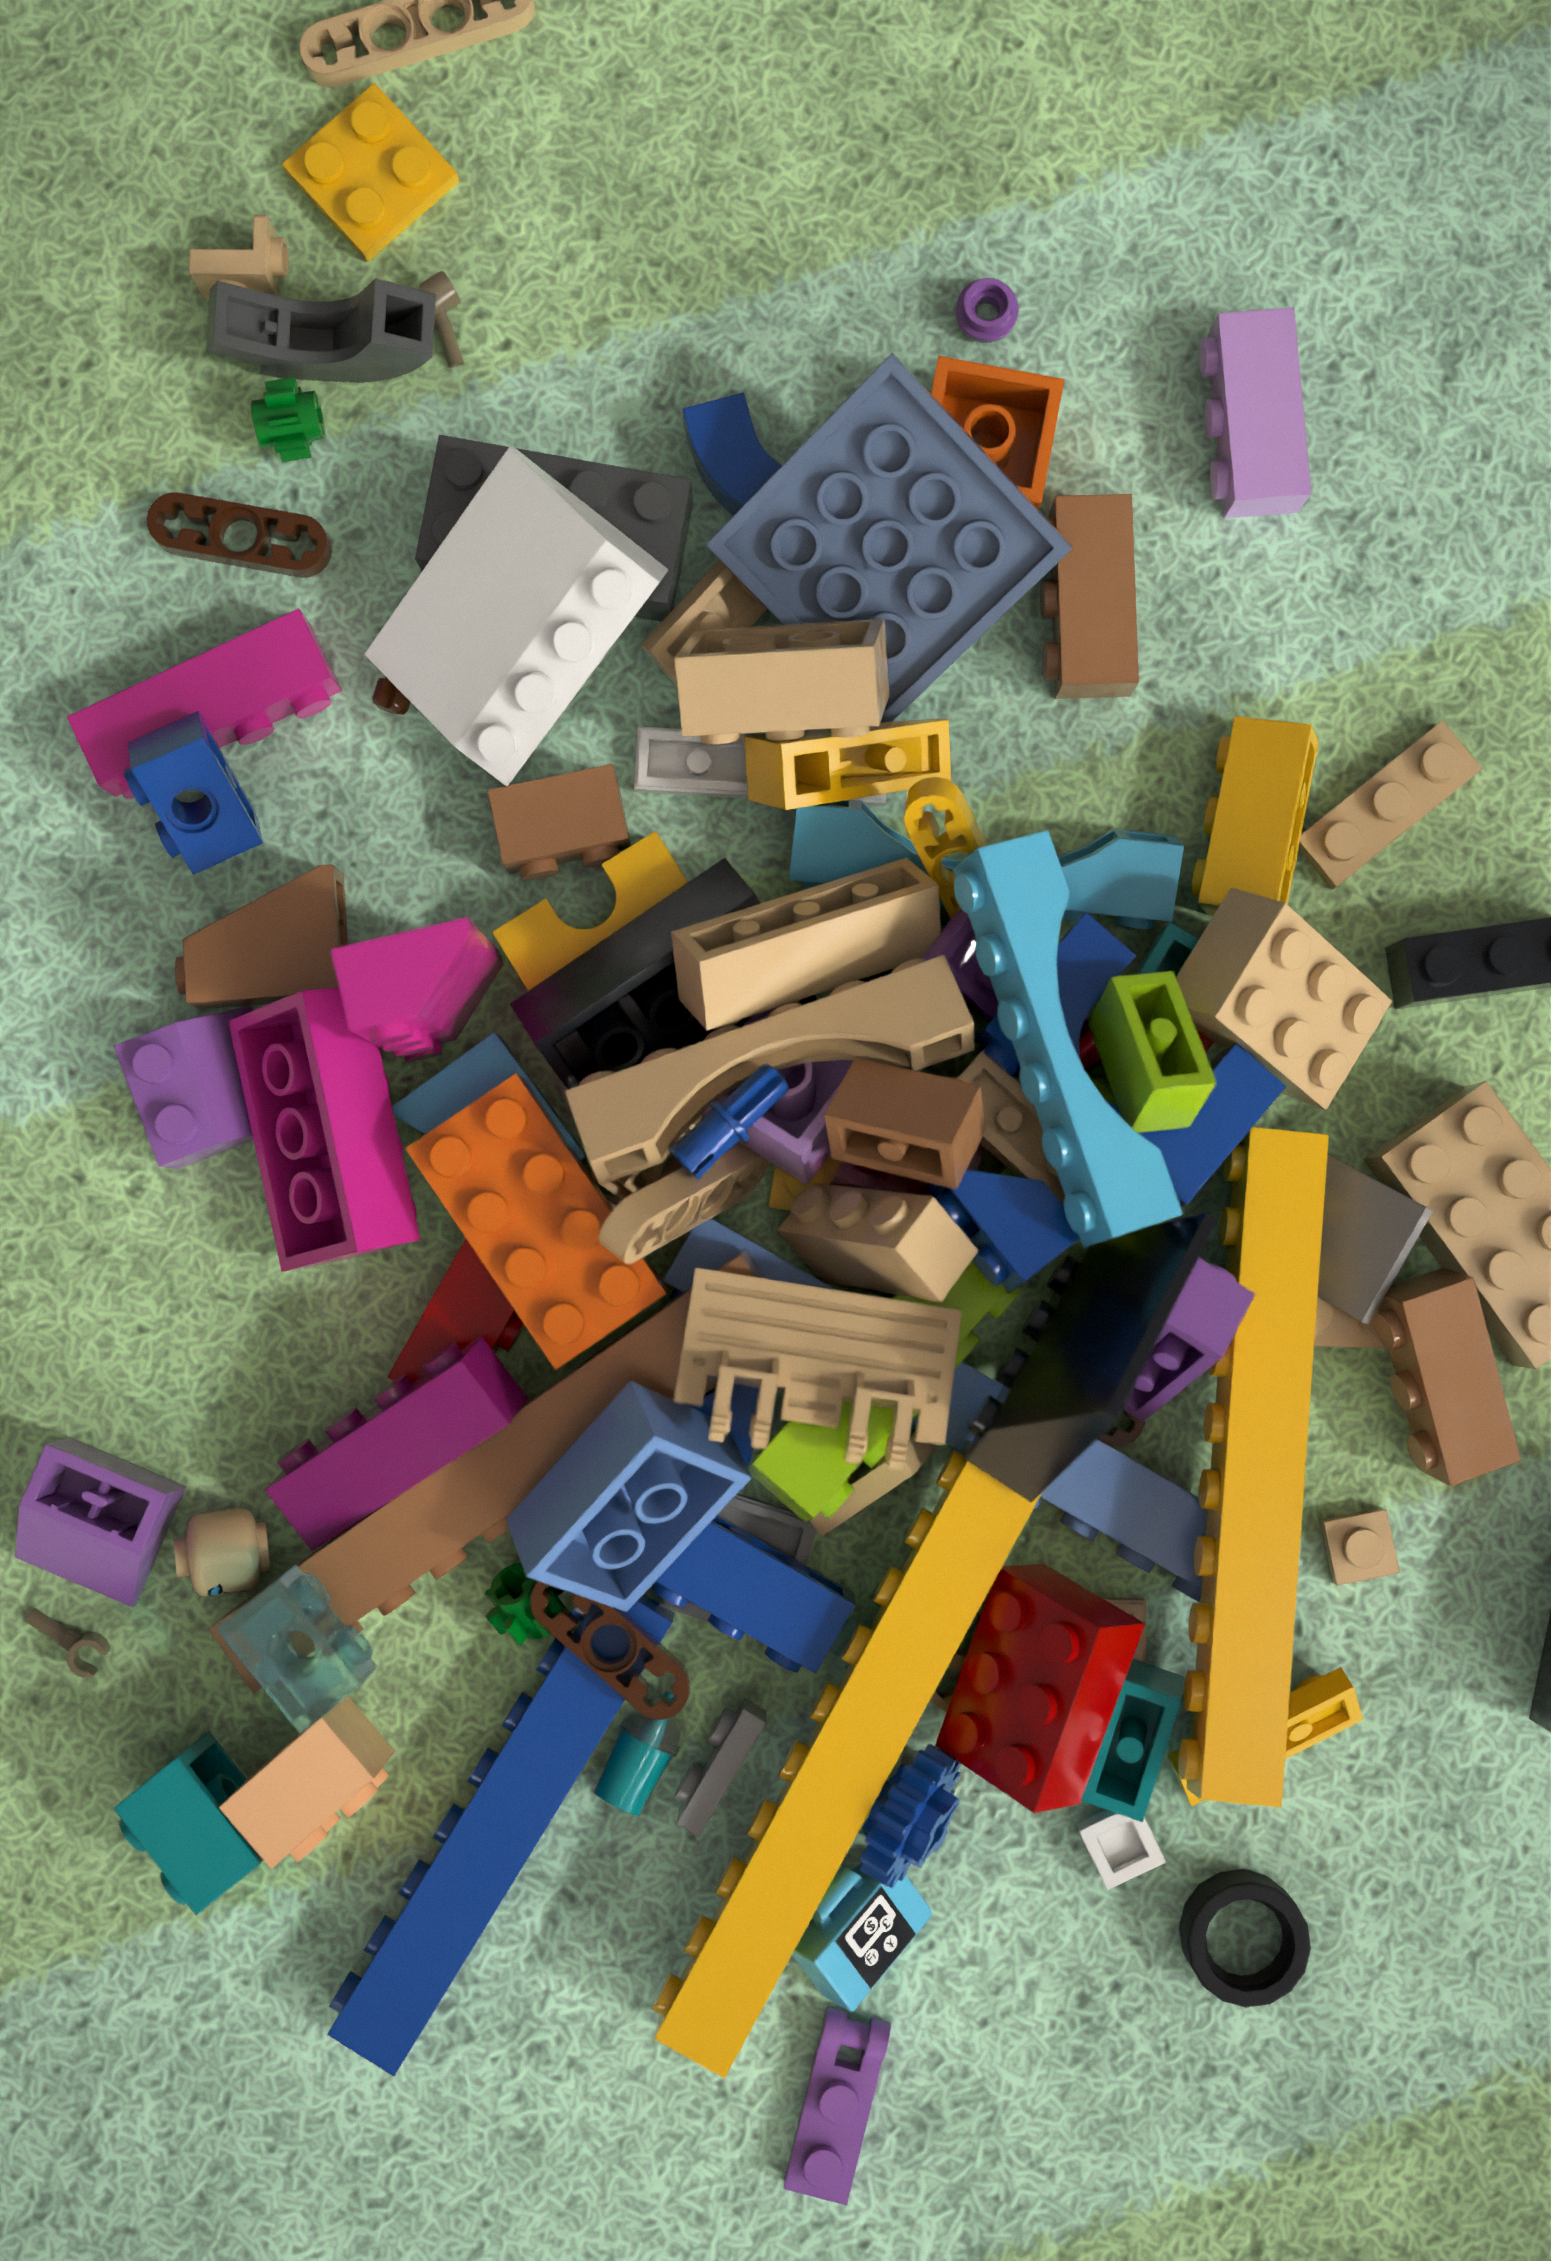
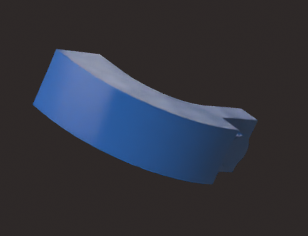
(727, 450)

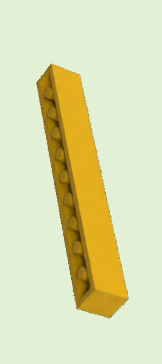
(1256, 1474)
(841, 1766)

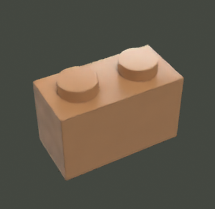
(559, 821)
(905, 1122)

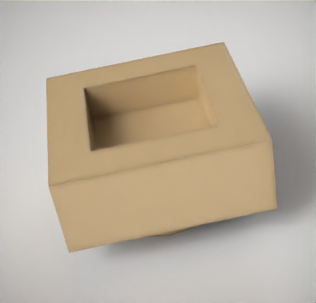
(1359, 1546)

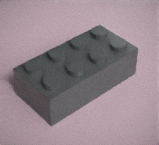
(641, 504)

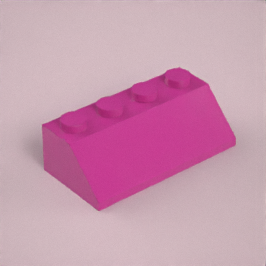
(416, 986)

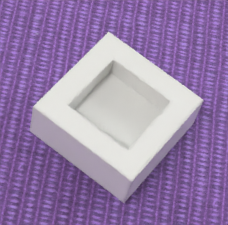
(1120, 1846)

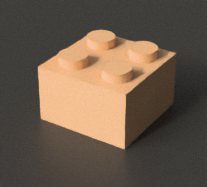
(300, 1789)

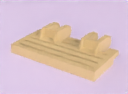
(819, 1352)

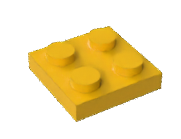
(370, 172)

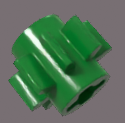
(288, 419)
(512, 1610)

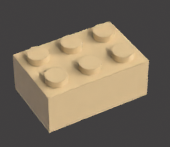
(783, 680)
(1280, 995)

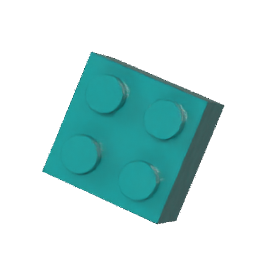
(184, 1830)

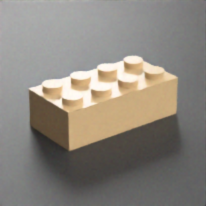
(1487, 1212)

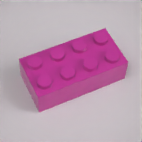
(322, 1131)

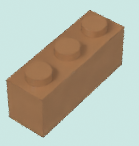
(1092, 599)
(1446, 1377)

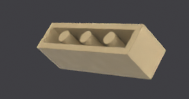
(805, 942)

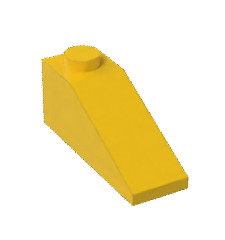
(837, 769)

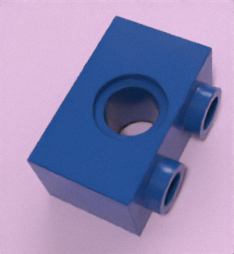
(189, 758)

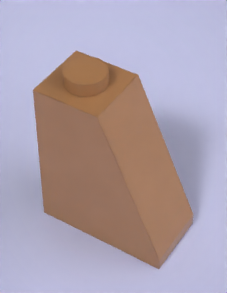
(268, 945)

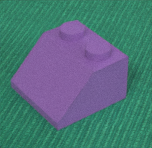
(188, 1088)

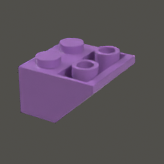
(95, 1519)

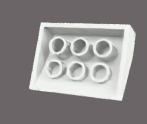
(513, 615)

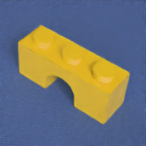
(543, 944)

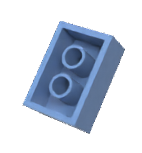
(626, 1498)

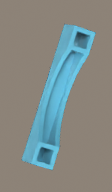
(1114, 875)
(1106, 1169)

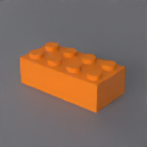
(534, 1220)

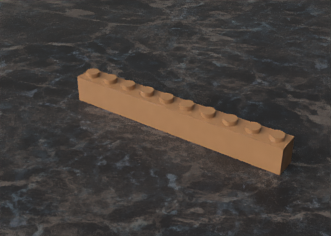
(476, 1492)

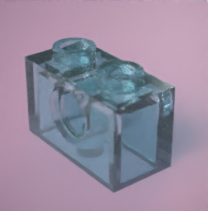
(298, 1683)

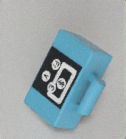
(858, 1934)

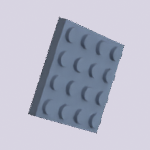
(895, 523)

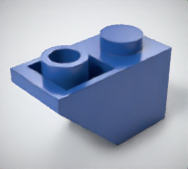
(1010, 1222)

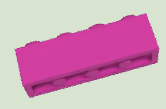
(233, 686)

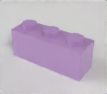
(1256, 413)

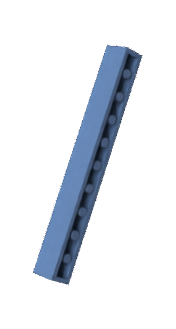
(1097, 1491)

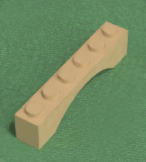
(897, 1019)

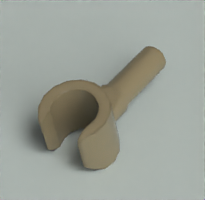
(445, 300)
(70, 1641)

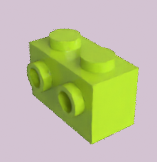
(1151, 1052)

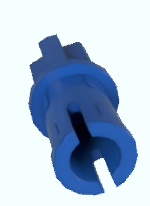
(728, 1121)

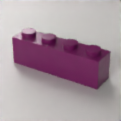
(397, 1442)

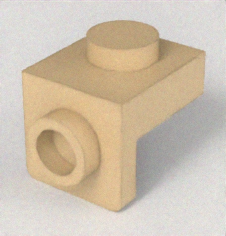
(247, 268)

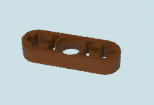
(192, 542)
(635, 1689)

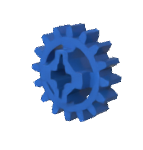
(910, 1816)

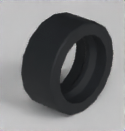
(1273, 1980)

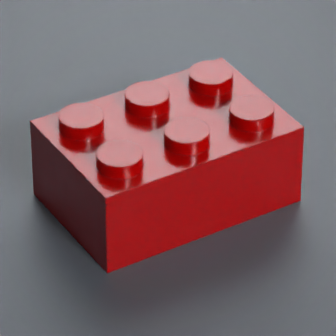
(1039, 1686)

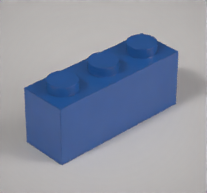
(759, 1593)

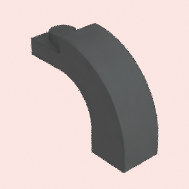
(354, 339)

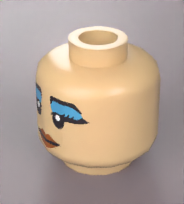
(223, 1552)

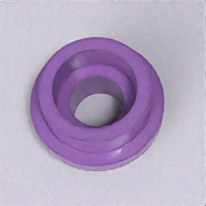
(987, 292)

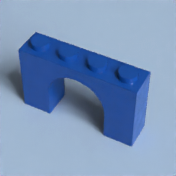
(1243, 1088)

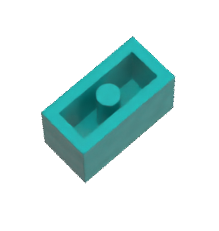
(1135, 1741)

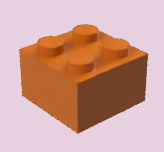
(1006, 414)

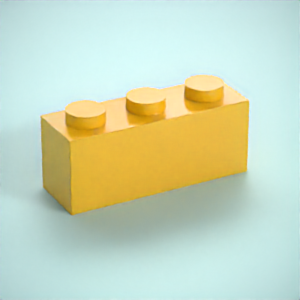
(1258, 811)

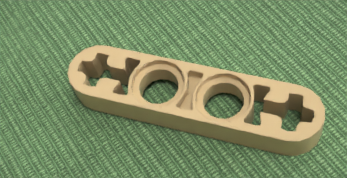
(420, 42)
(679, 1204)

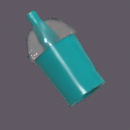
(638, 1760)

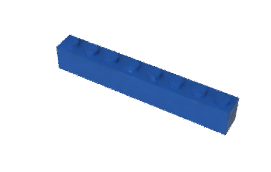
(485, 1844)

